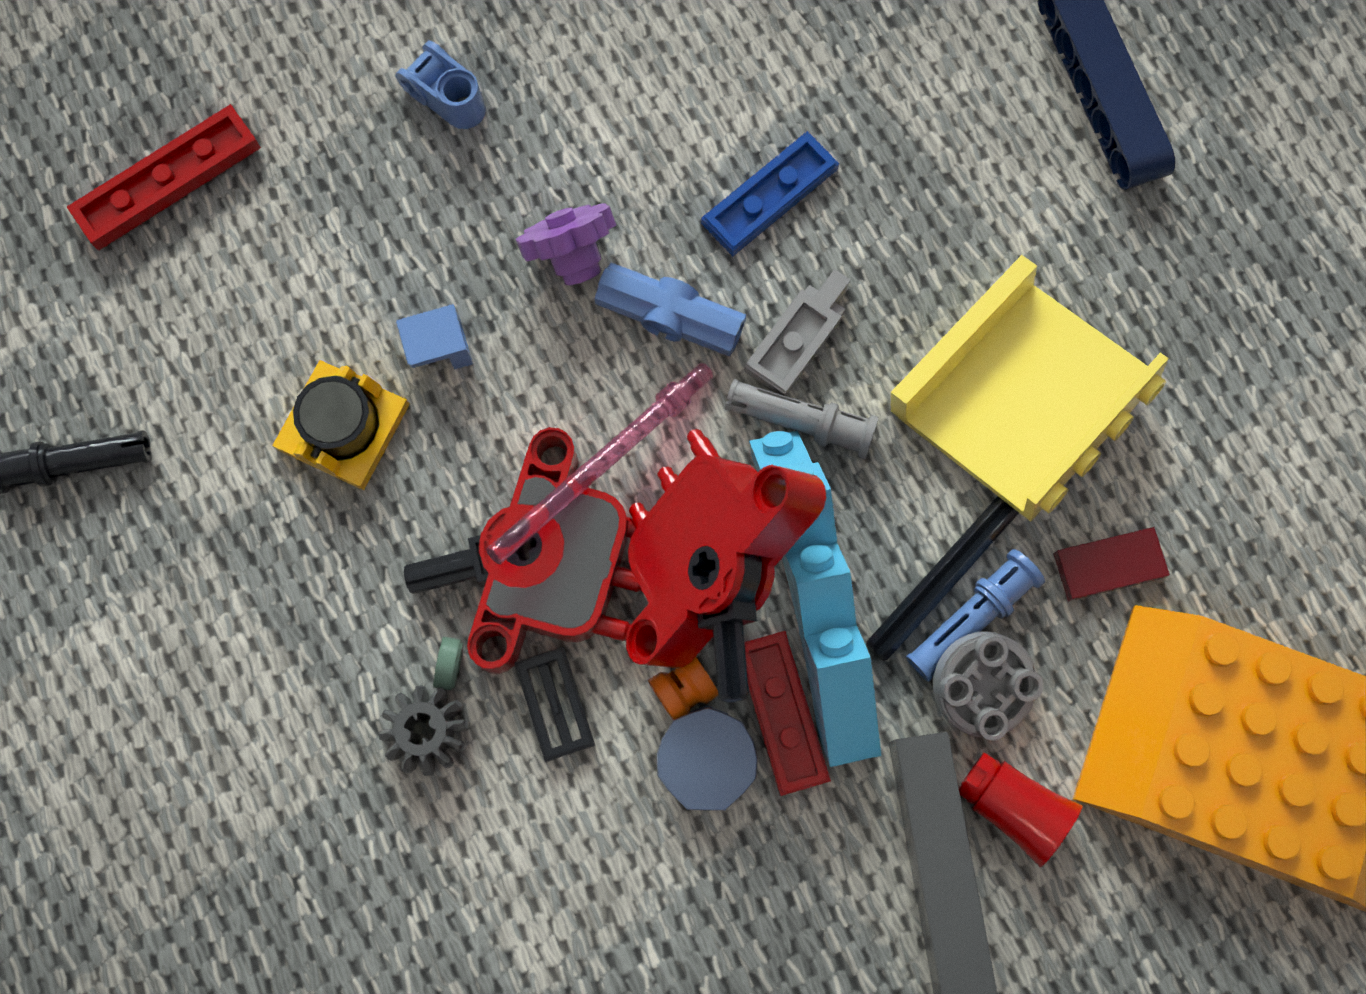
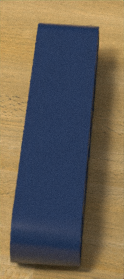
(1111, 90)

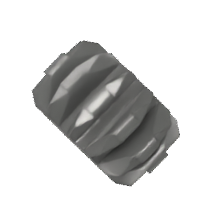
(407, 740)

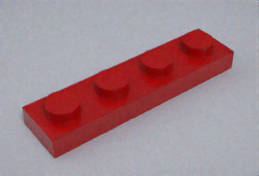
(163, 177)

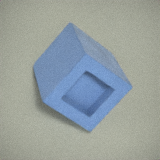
(434, 337)

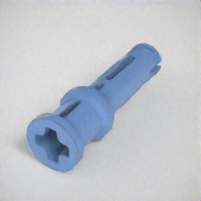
(992, 599)

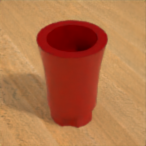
(1020, 807)

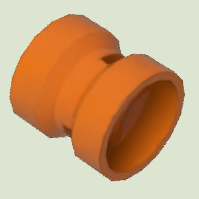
(683, 688)

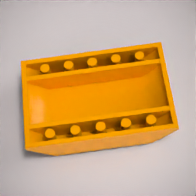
(1235, 750)

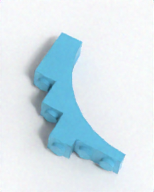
(826, 619)

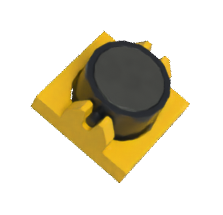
(338, 422)

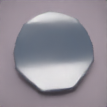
(707, 759)

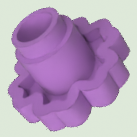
(569, 241)

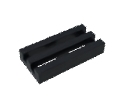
(568, 746)

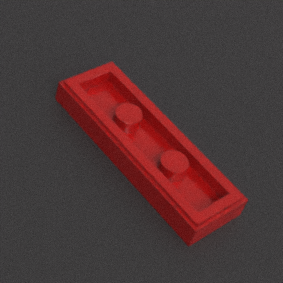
(784, 715)

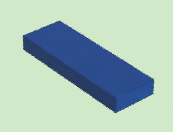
(770, 193)

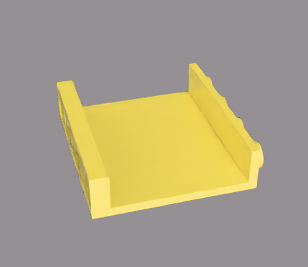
(1024, 392)

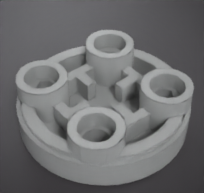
(986, 684)

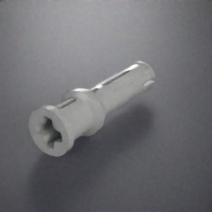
(824, 423)

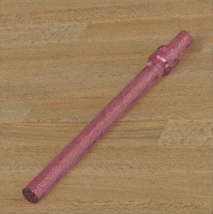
(669, 402)

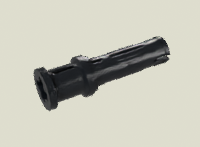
(45, 463)

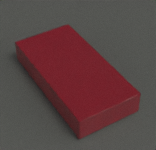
(1111, 564)

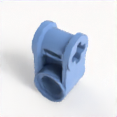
(438, 82)

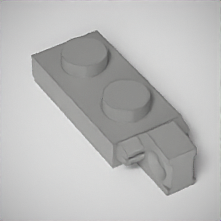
(798, 335)

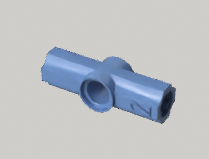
(670, 308)

